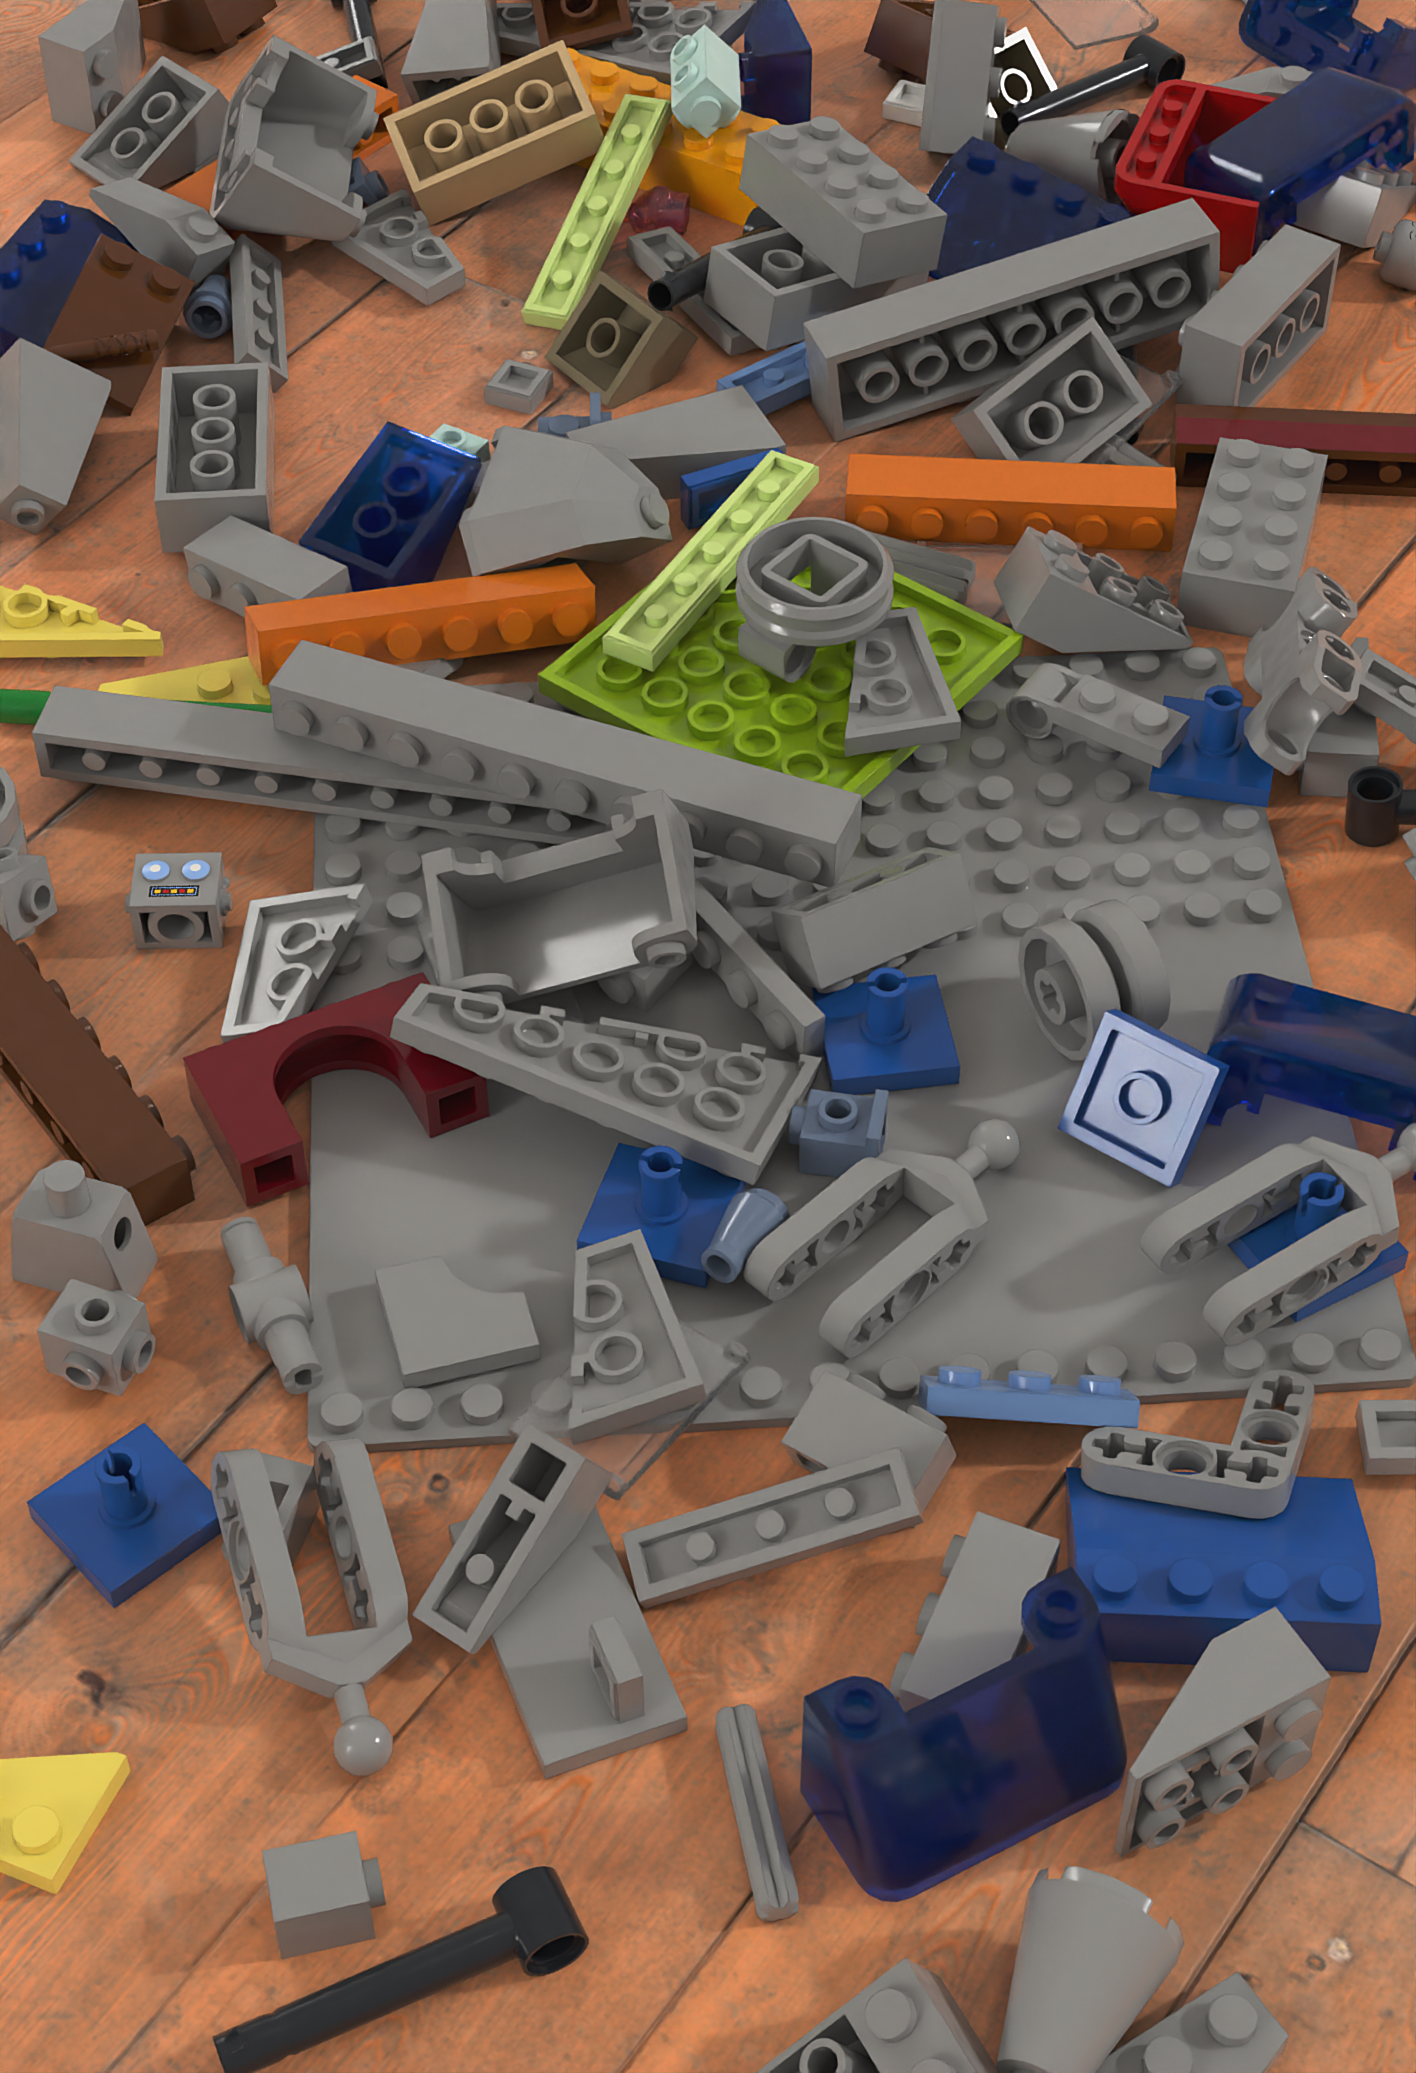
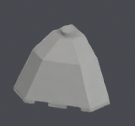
(560, 500)

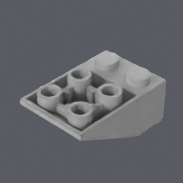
(1359, 205)
(1085, 600)
(1232, 1725)
(892, 2026)

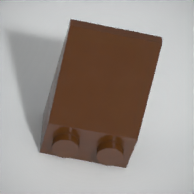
(581, 21)
(201, 23)
(903, 36)
(121, 295)

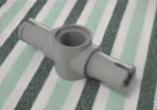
(271, 1305)

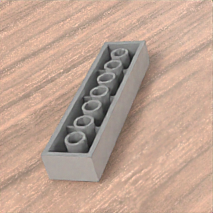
(982, 323)

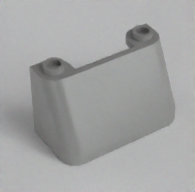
(292, 148)
(567, 908)

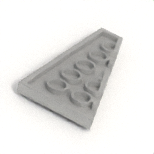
(648, 49)
(622, 1074)

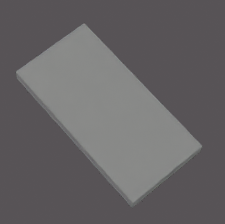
(548, 1658)

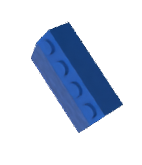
(1186, 1575)

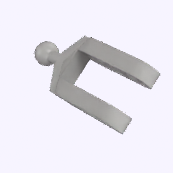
(861, 1199)
(1305, 1267)
(270, 1602)

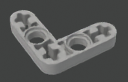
(1232, 1479)

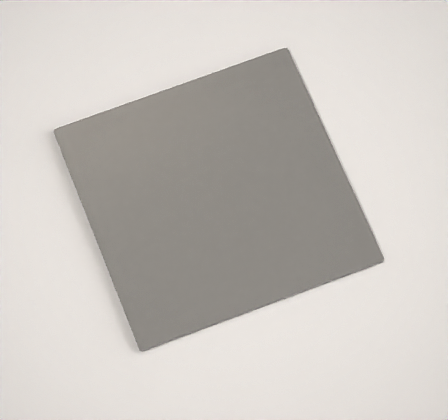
(1062, 1257)

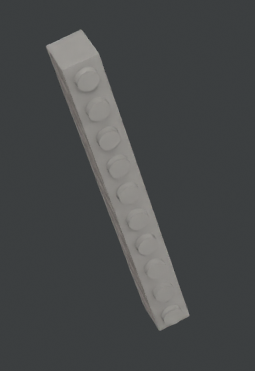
(247, 760)
(564, 760)

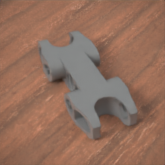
(1301, 671)

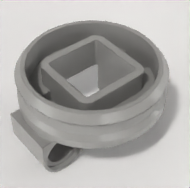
(846, 598)

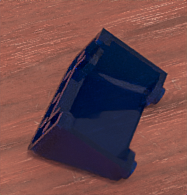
(1326, 35)
(1305, 144)
(1314, 1053)
(974, 1767)

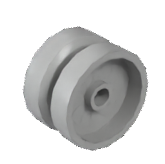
(1088, 967)

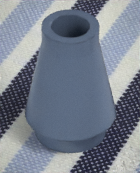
(210, 308)
(742, 1227)

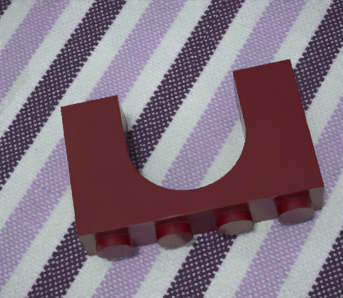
(247, 1080)

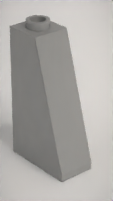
(451, 46)
(44, 431)
(687, 436)

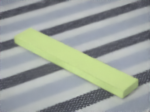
(597, 210)
(708, 561)

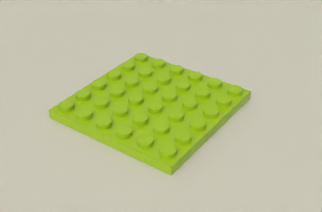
(737, 710)

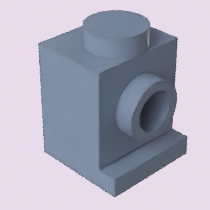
(838, 1130)

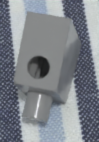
(79, 1232)

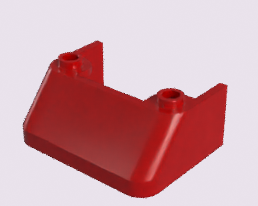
(1153, 164)

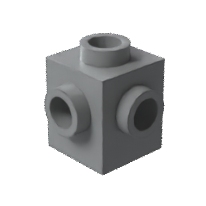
(24, 892)
(96, 1337)

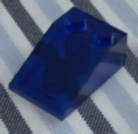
(776, 65)
(395, 510)

